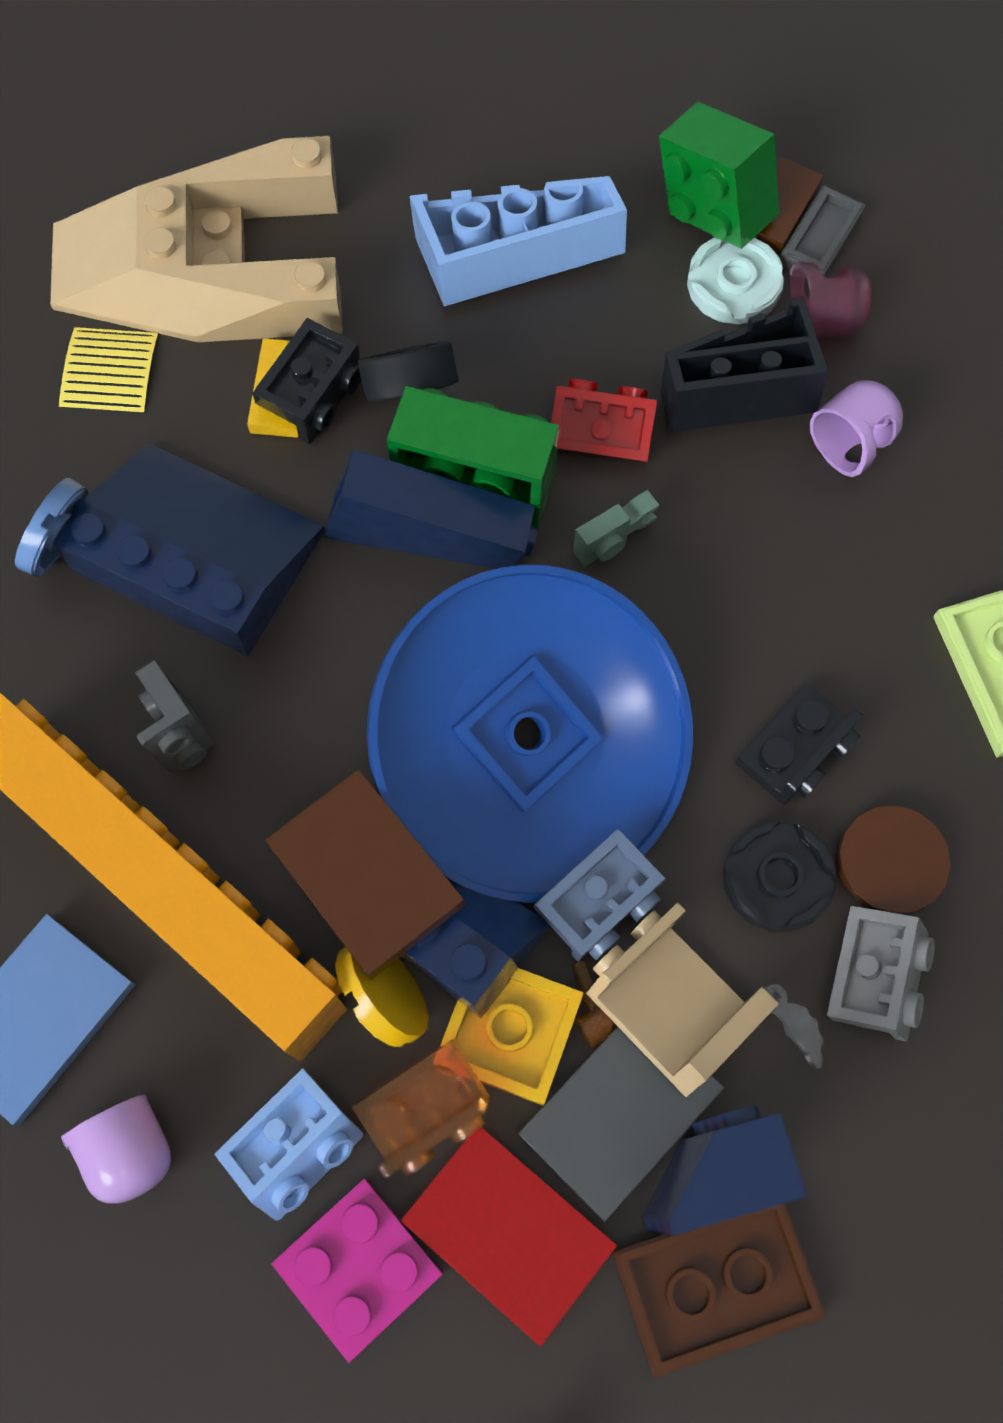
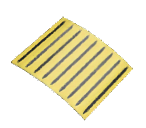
(107, 369)

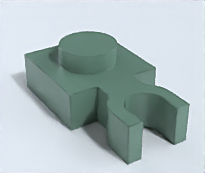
(608, 532)

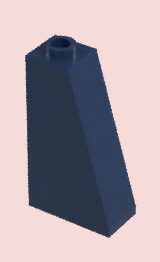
(427, 515)

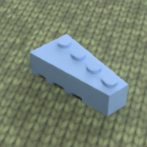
(517, 235)

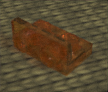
(422, 1108)

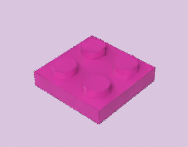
(357, 1269)

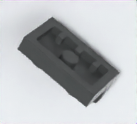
(178, 735)

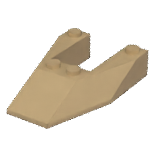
(175, 250)

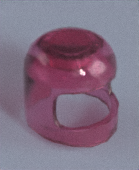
(835, 304)

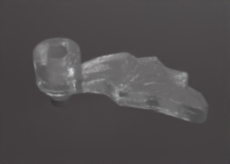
(798, 1025)

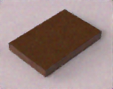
(365, 873)
(717, 1288)

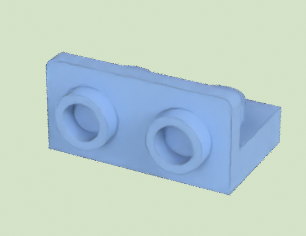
(289, 1146)

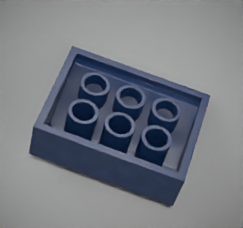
(189, 546)

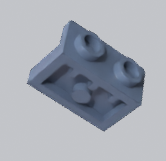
(600, 896)

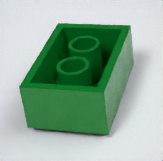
(476, 445)

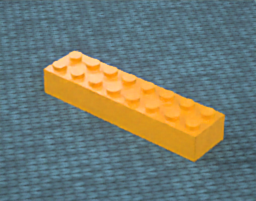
(163, 886)

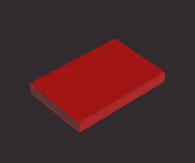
(509, 1235)

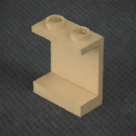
(675, 1003)

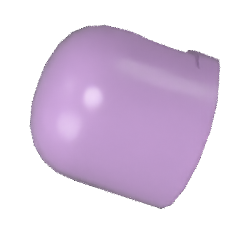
(857, 415)
(120, 1151)

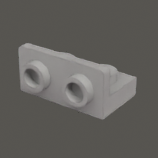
(881, 972)

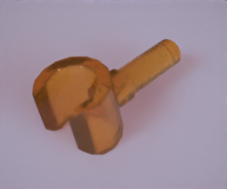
(595, 1024)

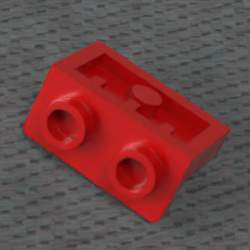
(604, 422)

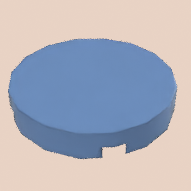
(36, 549)

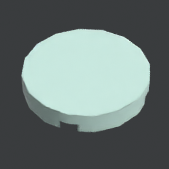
(735, 281)

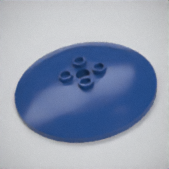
(605, 711)

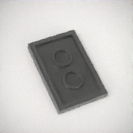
(613, 1123)

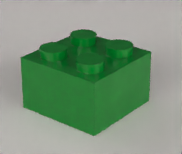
(720, 174)

